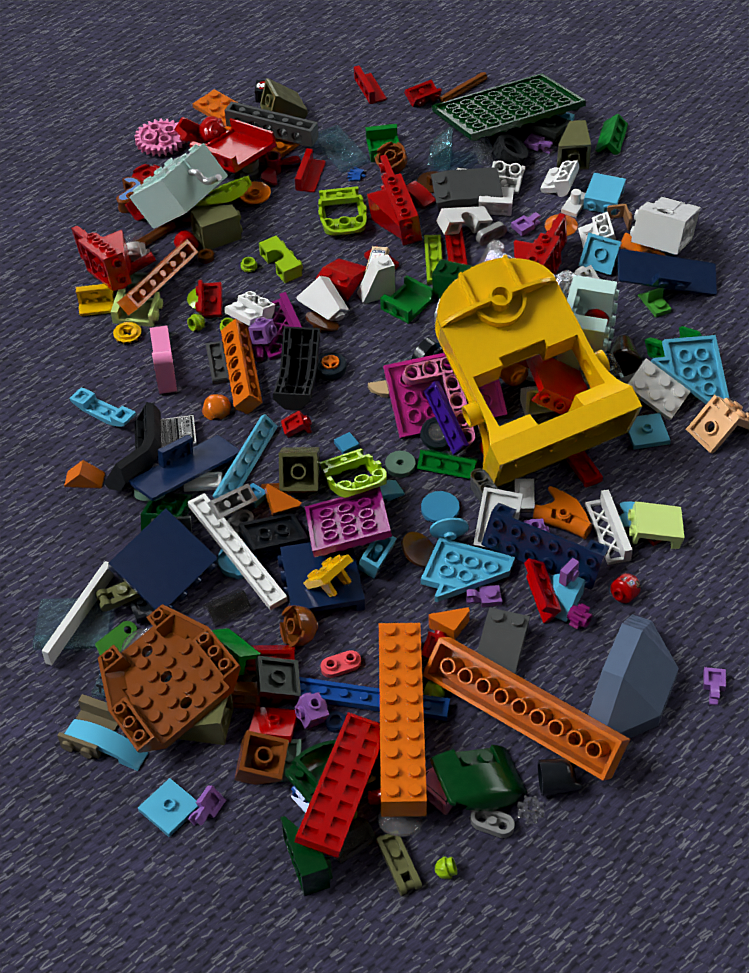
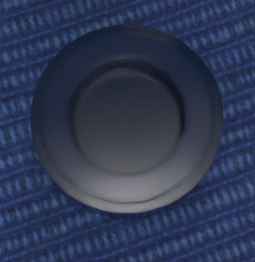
(335, 721)

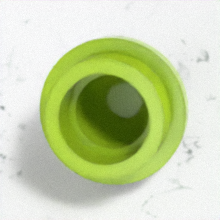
(196, 322)
(434, 689)
(446, 868)

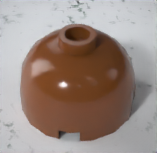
(396, 155)
(298, 626)

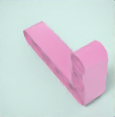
(163, 359)
(444, 376)

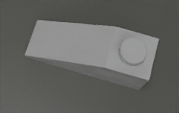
(232, 502)

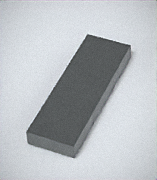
(217, 362)

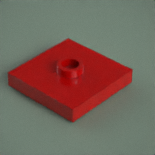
(274, 722)

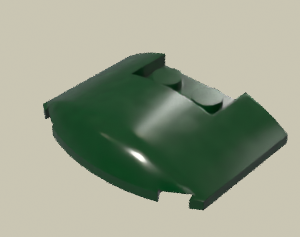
(309, 766)
(479, 778)

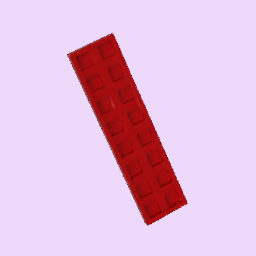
(340, 786)

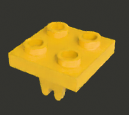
(329, 569)

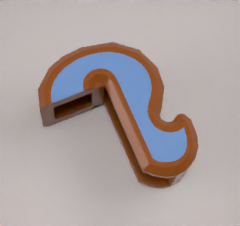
(129, 184)

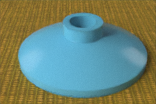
(449, 528)

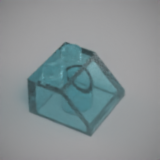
(441, 151)

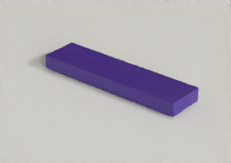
(446, 418)

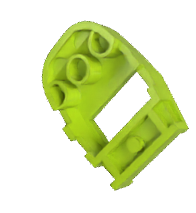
(226, 192)
(344, 224)
(361, 482)

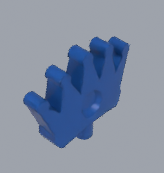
(355, 174)

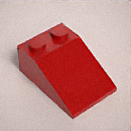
(344, 276)

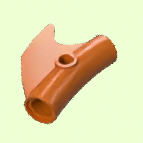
(564, 513)

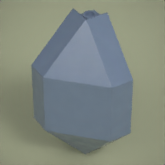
(634, 679)

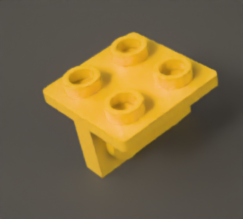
(94, 299)

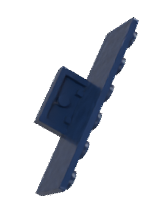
(666, 272)
(183, 463)

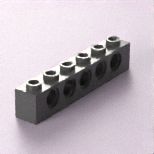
(284, 126)

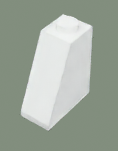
(378, 280)
(324, 299)

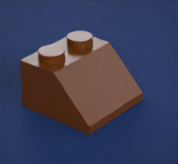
(261, 758)

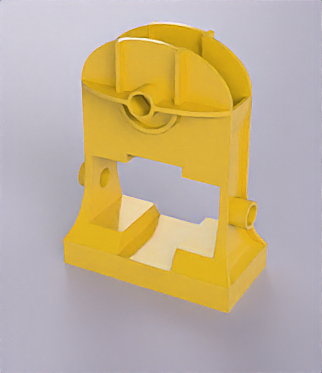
(506, 315)

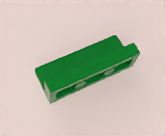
(612, 134)
(446, 463)
(237, 647)

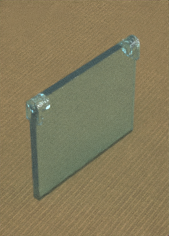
(90, 631)

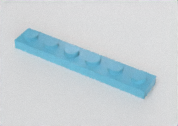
(247, 456)

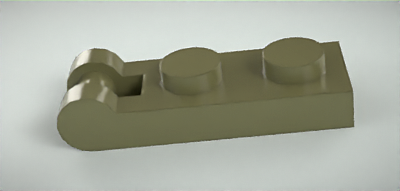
(122, 594)
(399, 863)

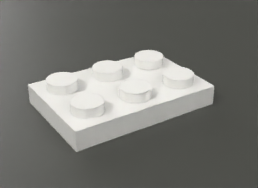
(658, 389)
(490, 499)

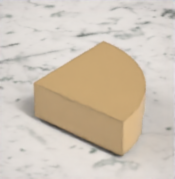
(379, 388)

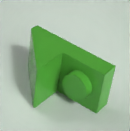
(654, 301)

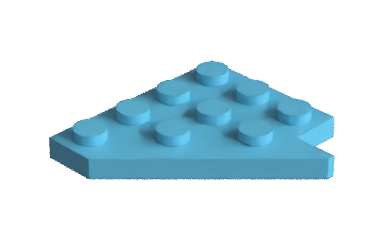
(695, 365)
(462, 567)

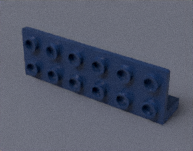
(526, 541)

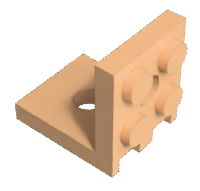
(725, 416)

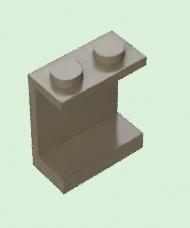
(91, 711)

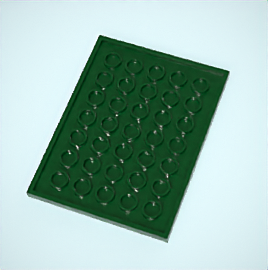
(508, 106)

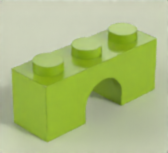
(287, 265)

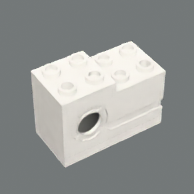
(663, 230)

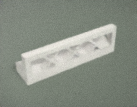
(615, 525)

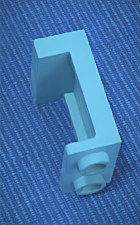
(602, 192)

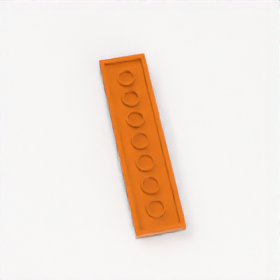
(215, 104)

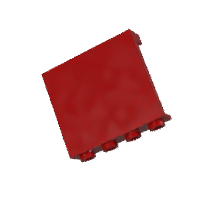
(240, 145)
(556, 383)

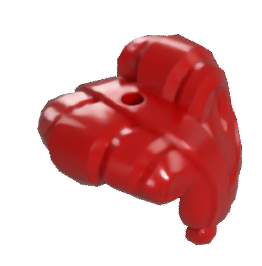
(211, 128)

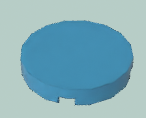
(439, 506)

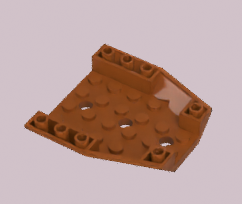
(135, 688)

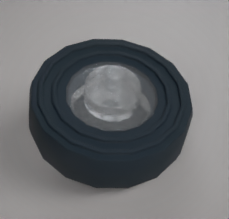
(432, 435)

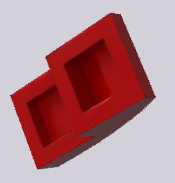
(420, 194)

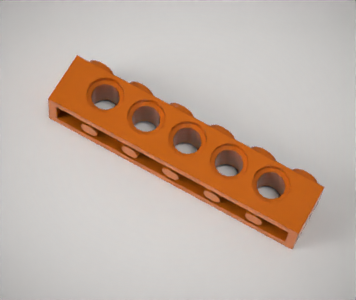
(157, 277)
(241, 366)

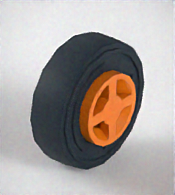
(331, 366)

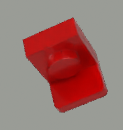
(296, 423)
(431, 641)

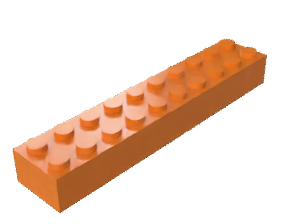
(526, 708)
(401, 721)

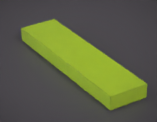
(433, 254)

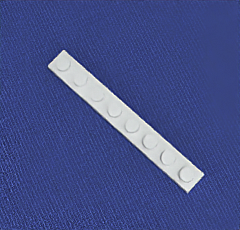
(238, 553)

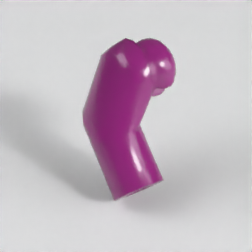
(258, 350)

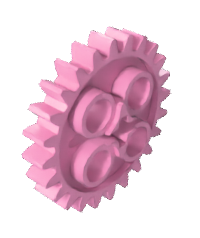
(161, 131)

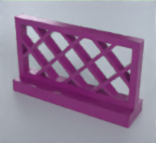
(290, 319)

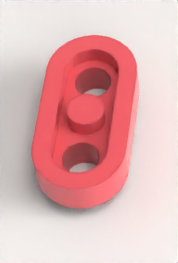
(341, 664)

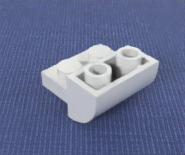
(561, 178)
(601, 226)
(250, 307)

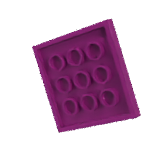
(347, 522)

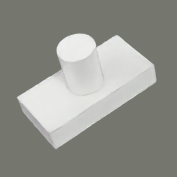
(574, 203)
(526, 487)

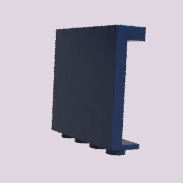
(163, 562)
(299, 562)

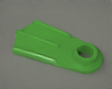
(115, 637)

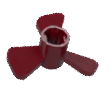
(273, 164)

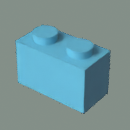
(375, 556)

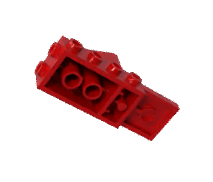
(393, 206)
(547, 247)
(105, 257)

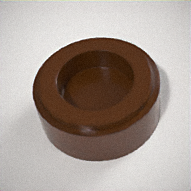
(205, 256)

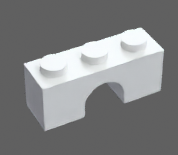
(452, 219)

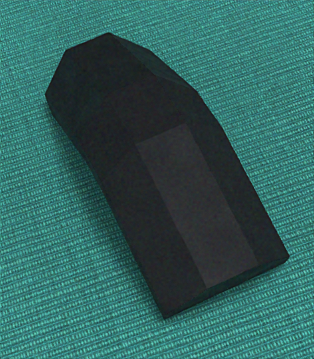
(297, 367)
(146, 449)

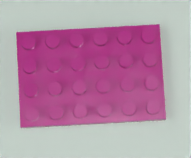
(411, 405)

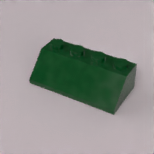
(444, 275)

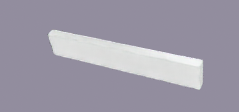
(76, 614)

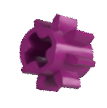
(579, 616)

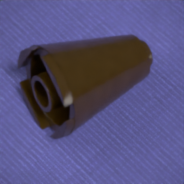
(626, 355)

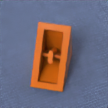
(84, 476)
(279, 501)
(450, 621)

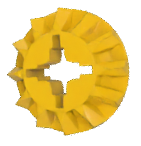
(127, 327)

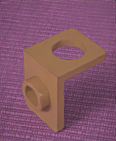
(624, 212)

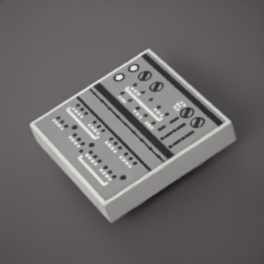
(176, 428)

